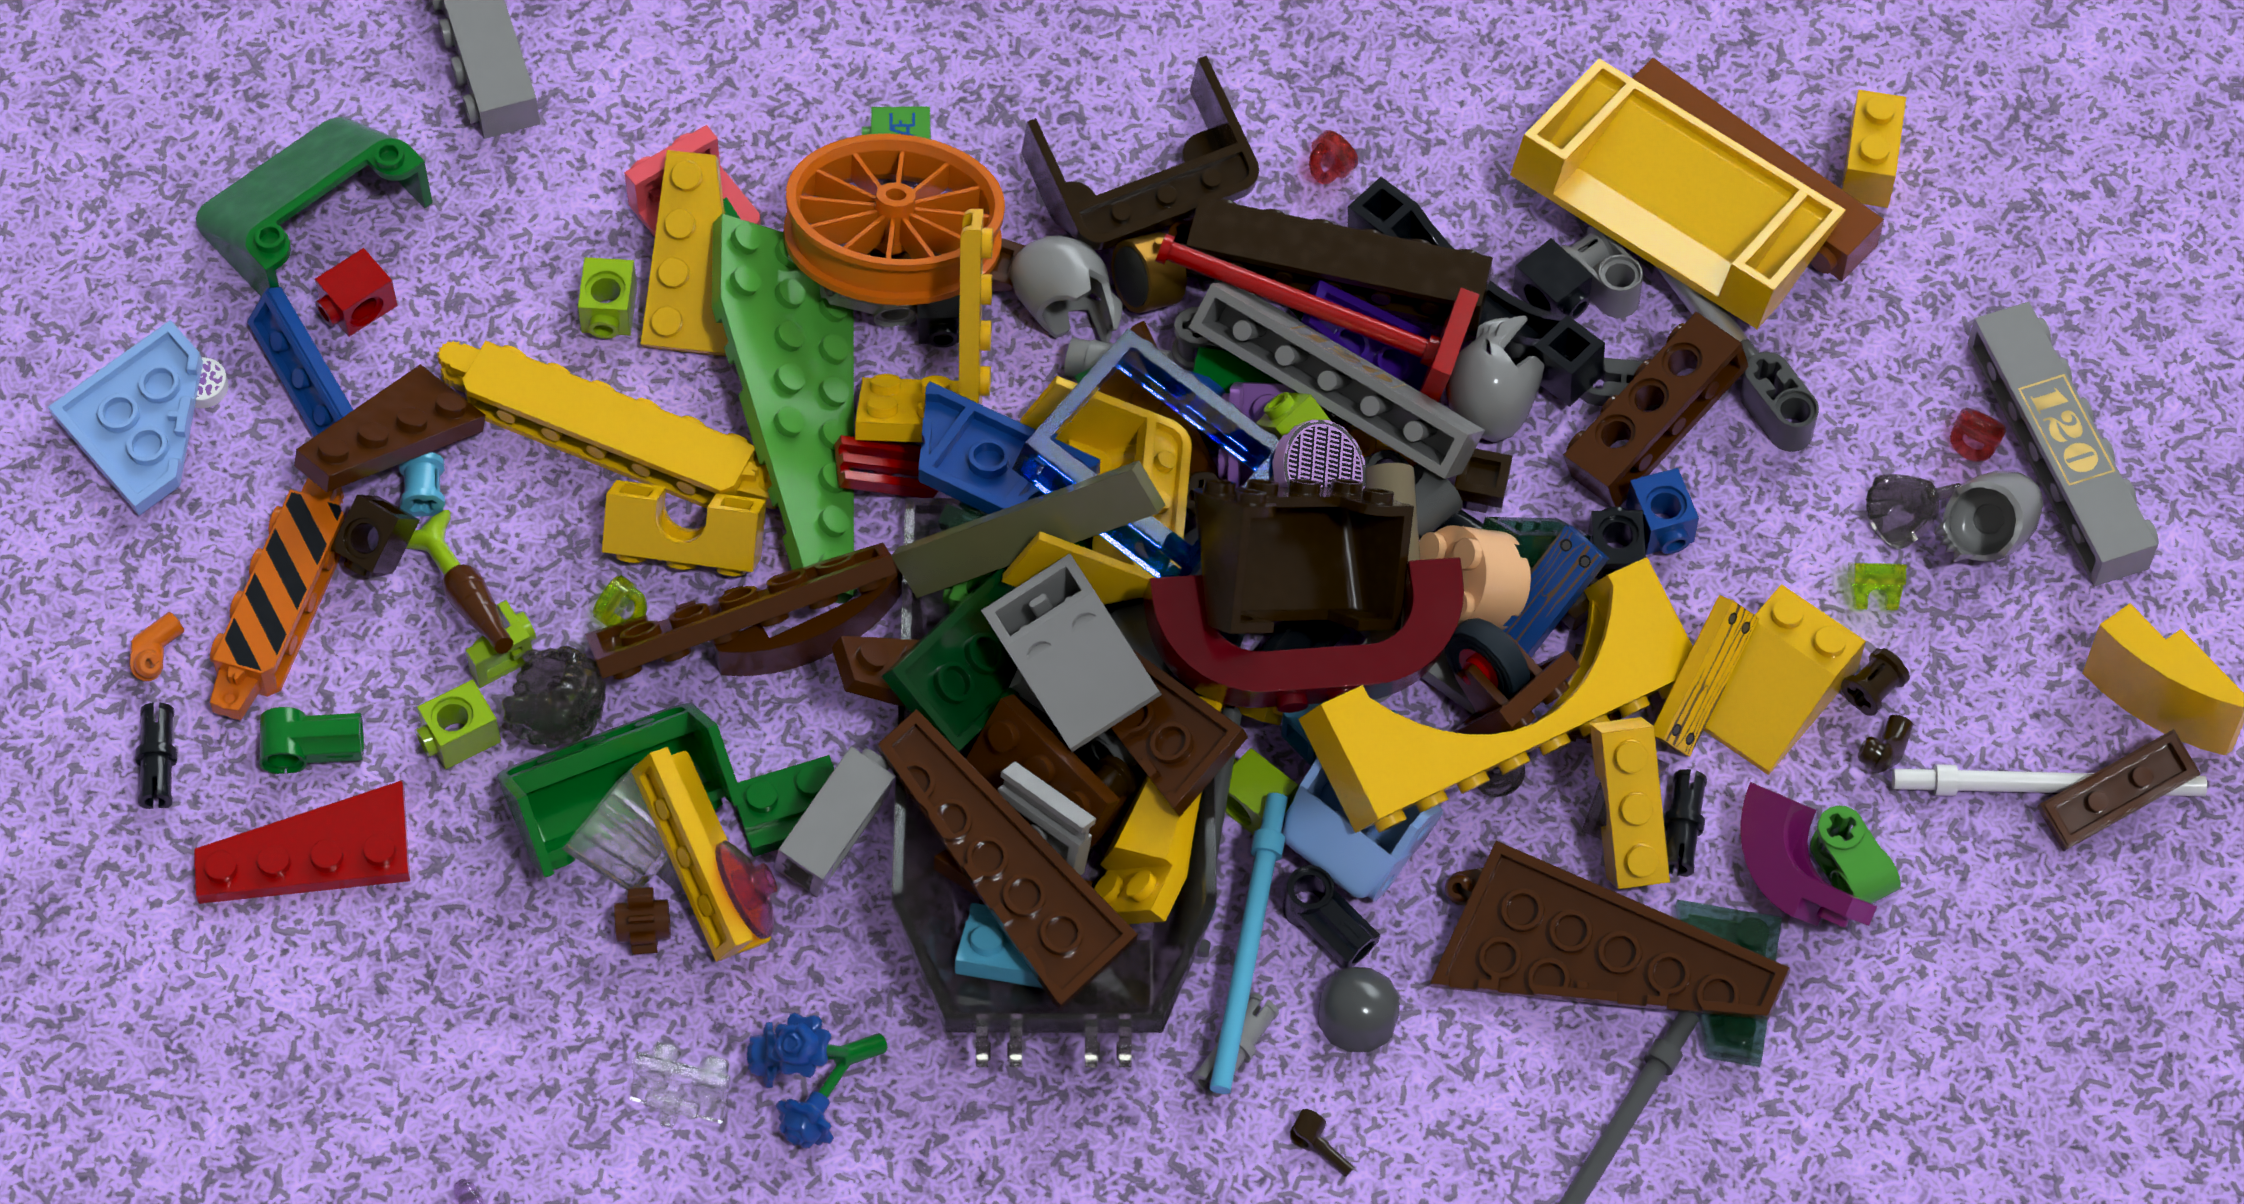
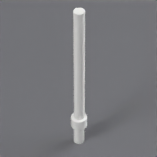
(1948, 780)

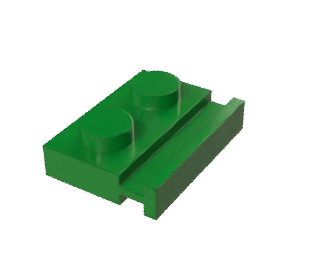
(778, 801)

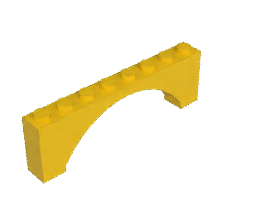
(1393, 763)

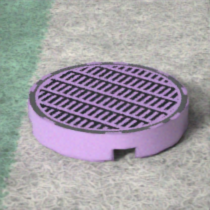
(1318, 453)

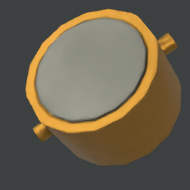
(1141, 280)

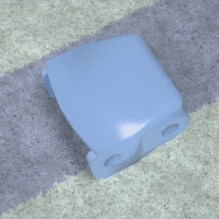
(1360, 861)

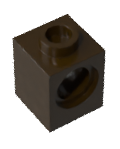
(394, 533)

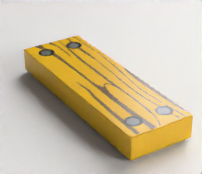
(1704, 675)

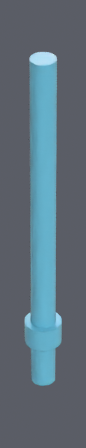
(1267, 849)

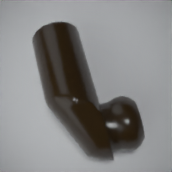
(1890, 749)

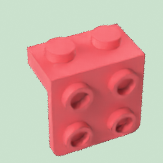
(646, 179)

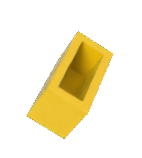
(1873, 147)

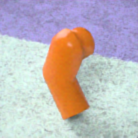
(148, 647)

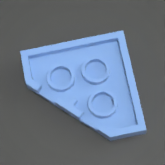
(137, 416)

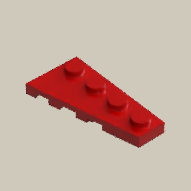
(318, 850)

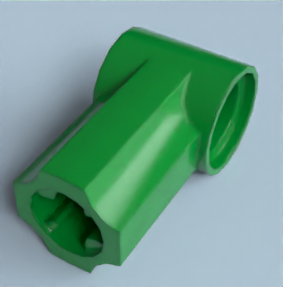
(293, 739)

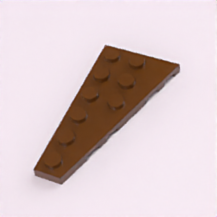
(1572, 940)

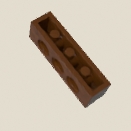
(1654, 434)

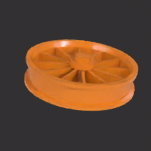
(888, 217)

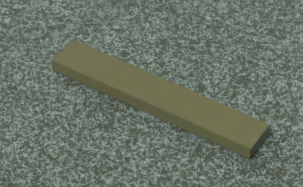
(1000, 537)

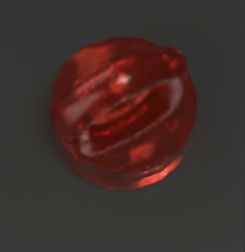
(1335, 154)
(1980, 428)

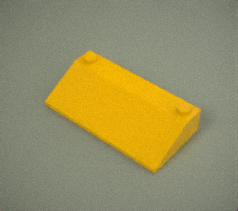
(1676, 192)

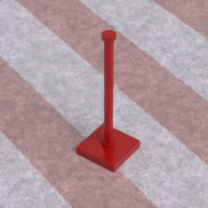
(1436, 352)

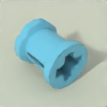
(422, 485)

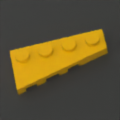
(680, 277)

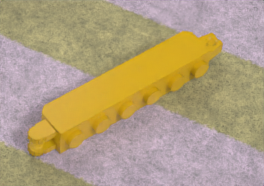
(603, 424)

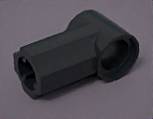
(1331, 919)

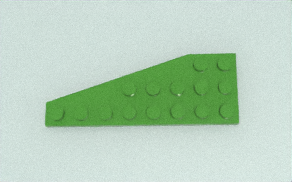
(795, 382)

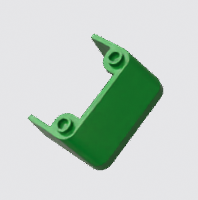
(562, 787)

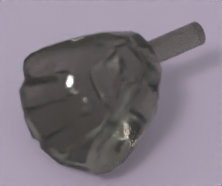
(1904, 507)

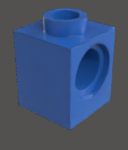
(1668, 495)

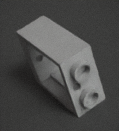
(835, 820)

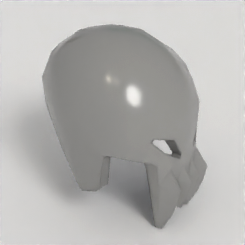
(1057, 278)
(1490, 386)
(1991, 516)

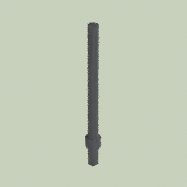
(1661, 1061)

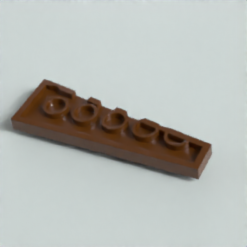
(628, 645)
(1029, 888)

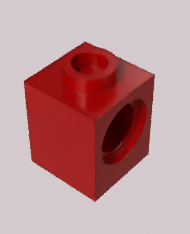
(354, 293)

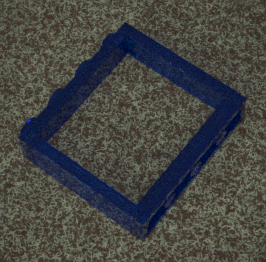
(1147, 540)

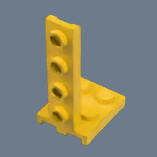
(895, 406)

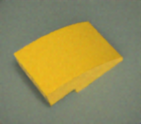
(2165, 681)

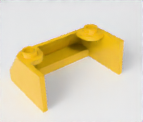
(1117, 436)

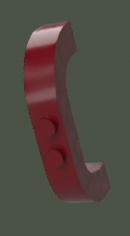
(1309, 675)

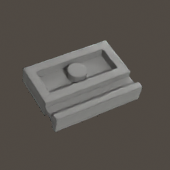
(1050, 814)

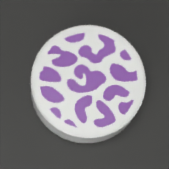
(212, 384)

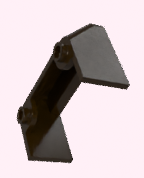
(1214, 166)

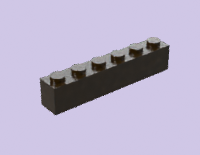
(1383, 270)

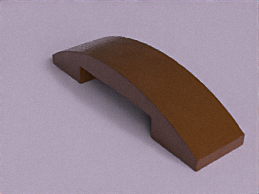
(758, 654)

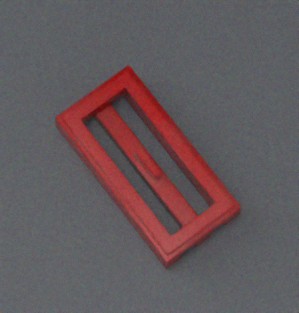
(884, 460)

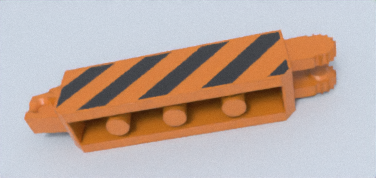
(278, 600)

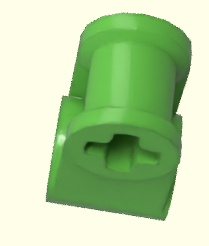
(1854, 864)

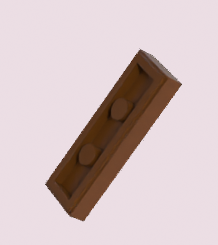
(2118, 790)

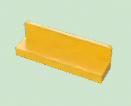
(690, 838)

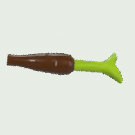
(462, 583)

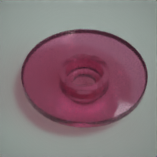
(747, 887)

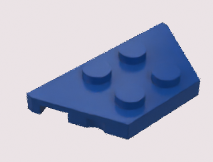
(972, 452)

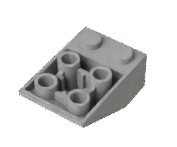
(1071, 652)

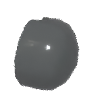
(1358, 1009)

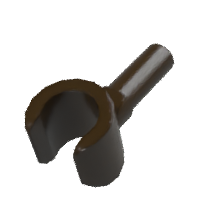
(1307, 1134)

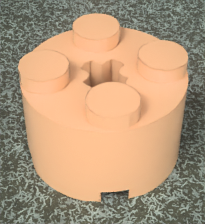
(1492, 570)

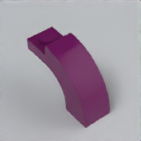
(1780, 864)

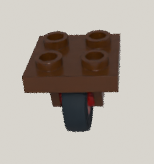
(1502, 677)

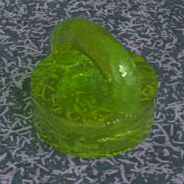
(616, 598)

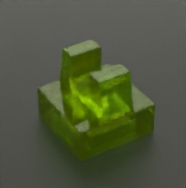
(1872, 576)

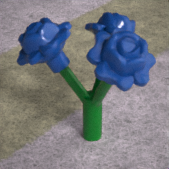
(799, 1049)

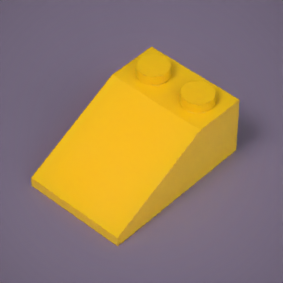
(1783, 679)

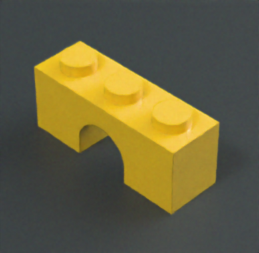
(641, 529)
(1632, 794)

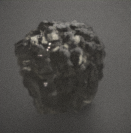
(555, 698)

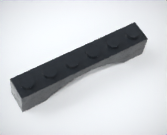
(1568, 350)

